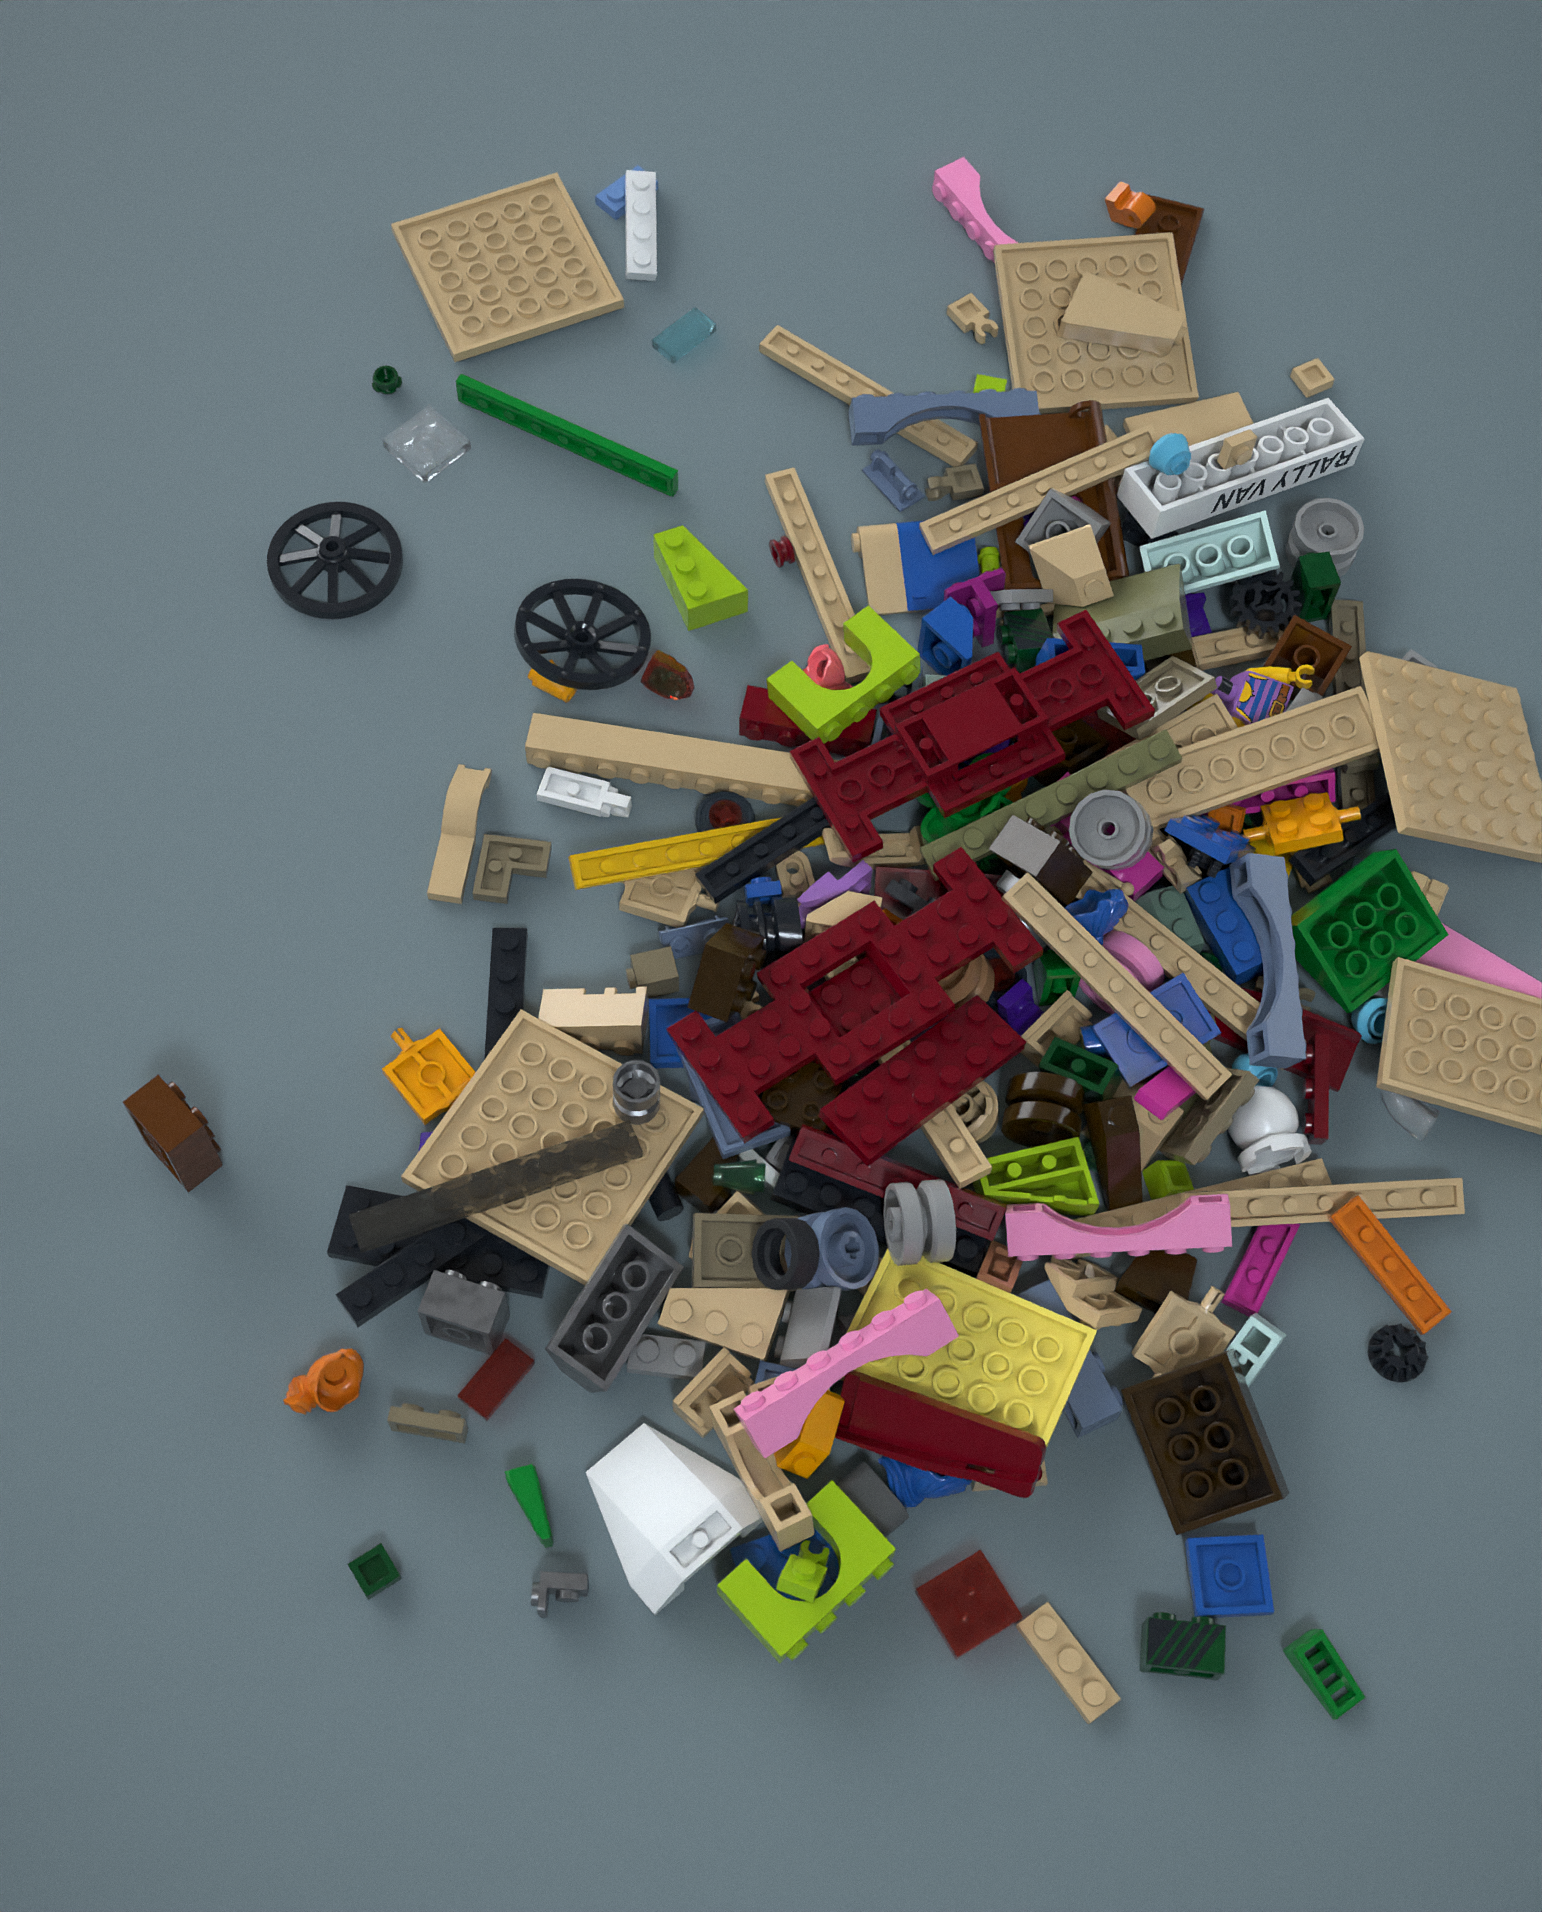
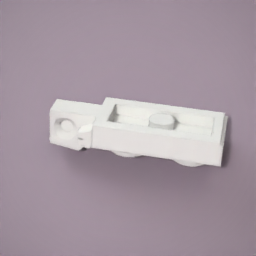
(582, 794)

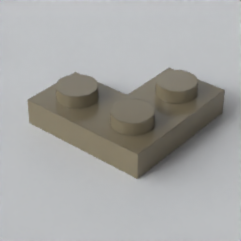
(504, 857)

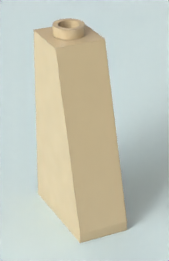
(1120, 318)

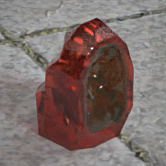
(667, 677)

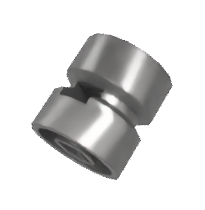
(636, 1092)

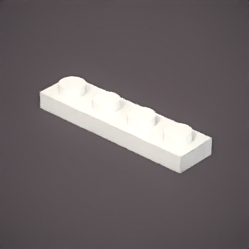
(640, 225)

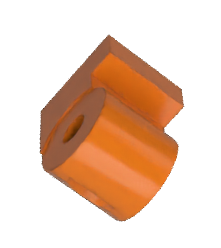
(1128, 206)

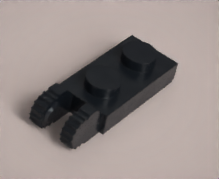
(1204, 861)

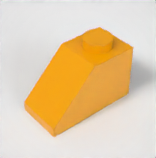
(814, 1439)

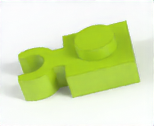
(804, 1573)

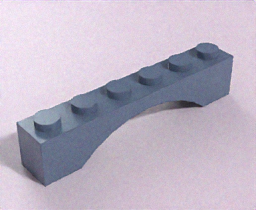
(879, 418)
(1262, 893)

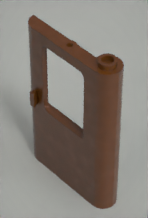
(1032, 443)

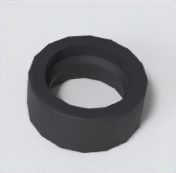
(803, 1254)

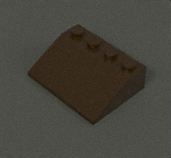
(1205, 1442)

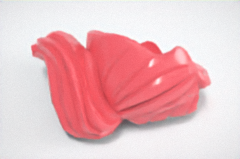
(826, 669)

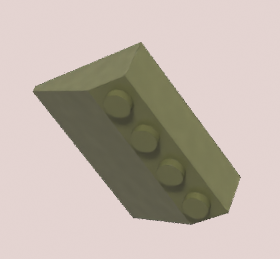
(1144, 611)

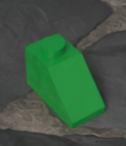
(1053, 978)

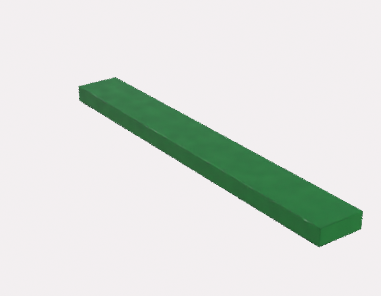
(567, 435)

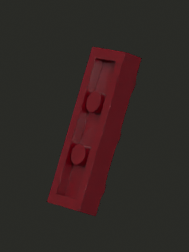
(1316, 1090)

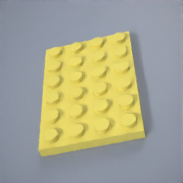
(1009, 1357)

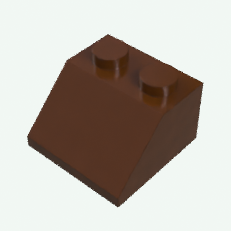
(1310, 646)

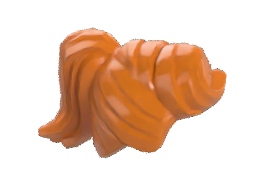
(328, 1384)

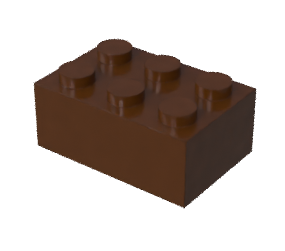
(174, 1131)

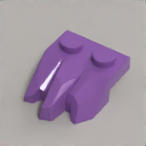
(829, 888)

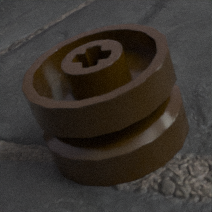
(1042, 1109)

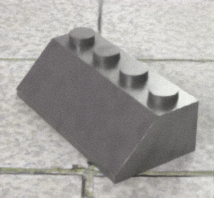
(612, 1310)

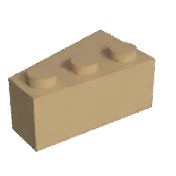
(599, 1020)
(727, 1317)

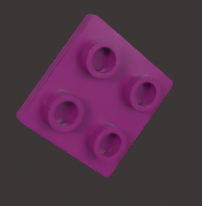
(977, 598)

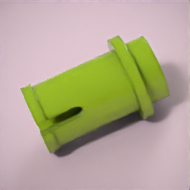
(989, 559)

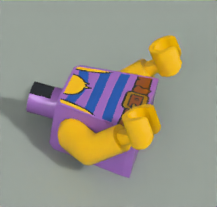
(1260, 692)

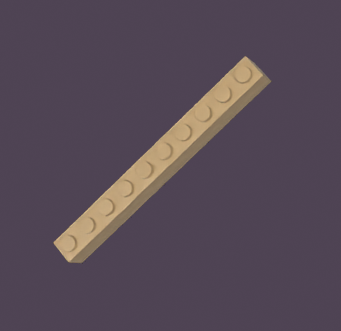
(664, 759)

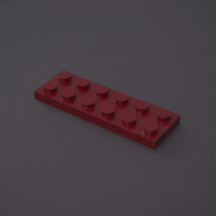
(921, 1080)

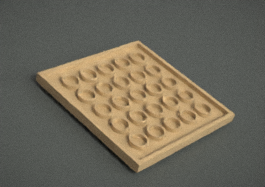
(506, 266)
(1034, 293)
(1455, 757)
(535, 1094)

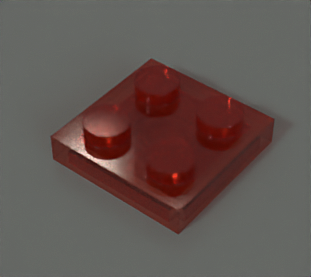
(968, 1604)

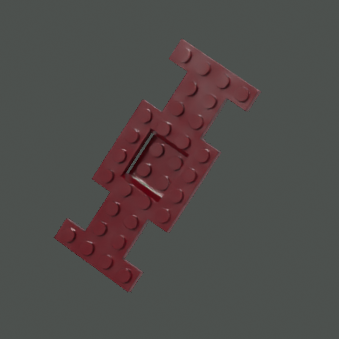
(963, 718)
(864, 1007)

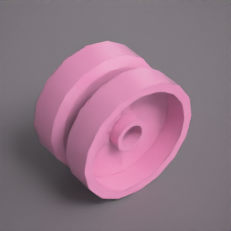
(1135, 959)

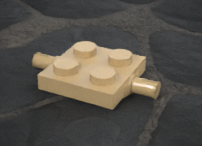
(665, 897)
(1183, 1333)

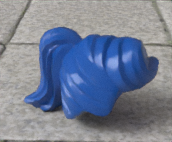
(1099, 911)
(913, 1484)

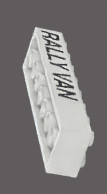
(1285, 455)

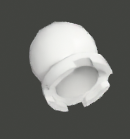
(1268, 1132)

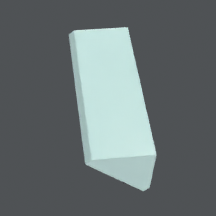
(1216, 552)

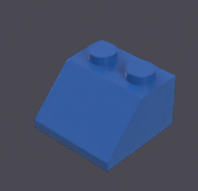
(947, 637)

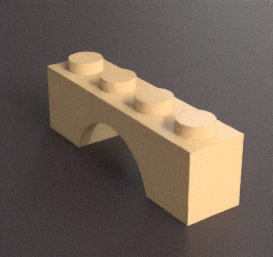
(767, 1485)

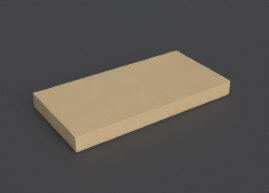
(1196, 420)

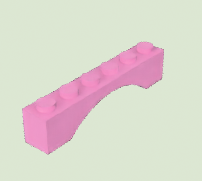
(959, 191)
(1195, 1223)
(779, 1411)

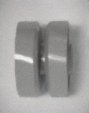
(1325, 527)
(1131, 835)
(919, 1222)

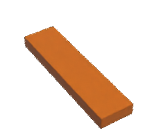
(1389, 1265)

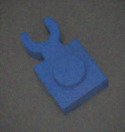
(763, 889)

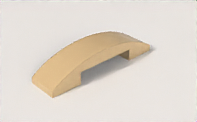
(899, 850)

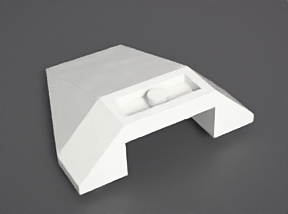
(667, 1512)

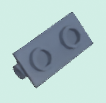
(892, 481)
(692, 938)

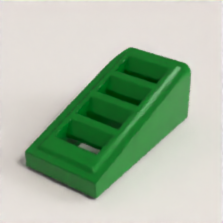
(527, 1491)
(1304, 1667)

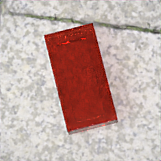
(496, 1379)

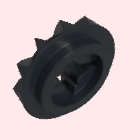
(1392, 1367)

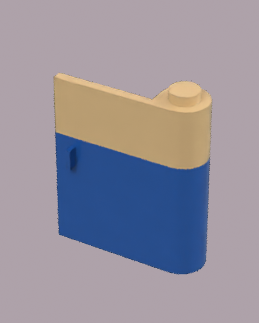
(904, 573)

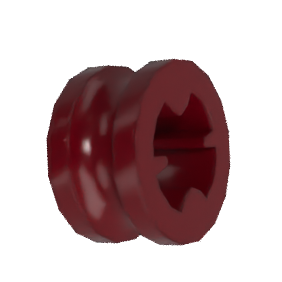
(782, 551)

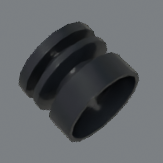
(779, 927)

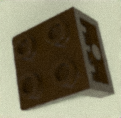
(801, 1097)

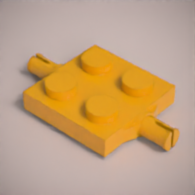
(1302, 823)
(428, 1073)

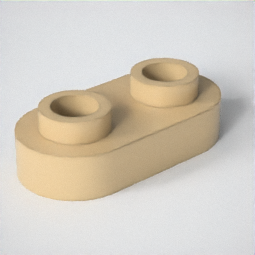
(795, 883)

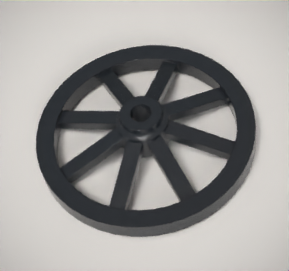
(334, 557)
(582, 637)

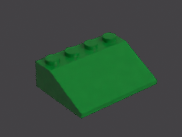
(1364, 925)

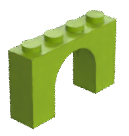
(827, 711)
(786, 1623)

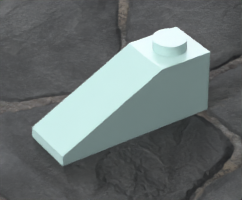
(1255, 1345)

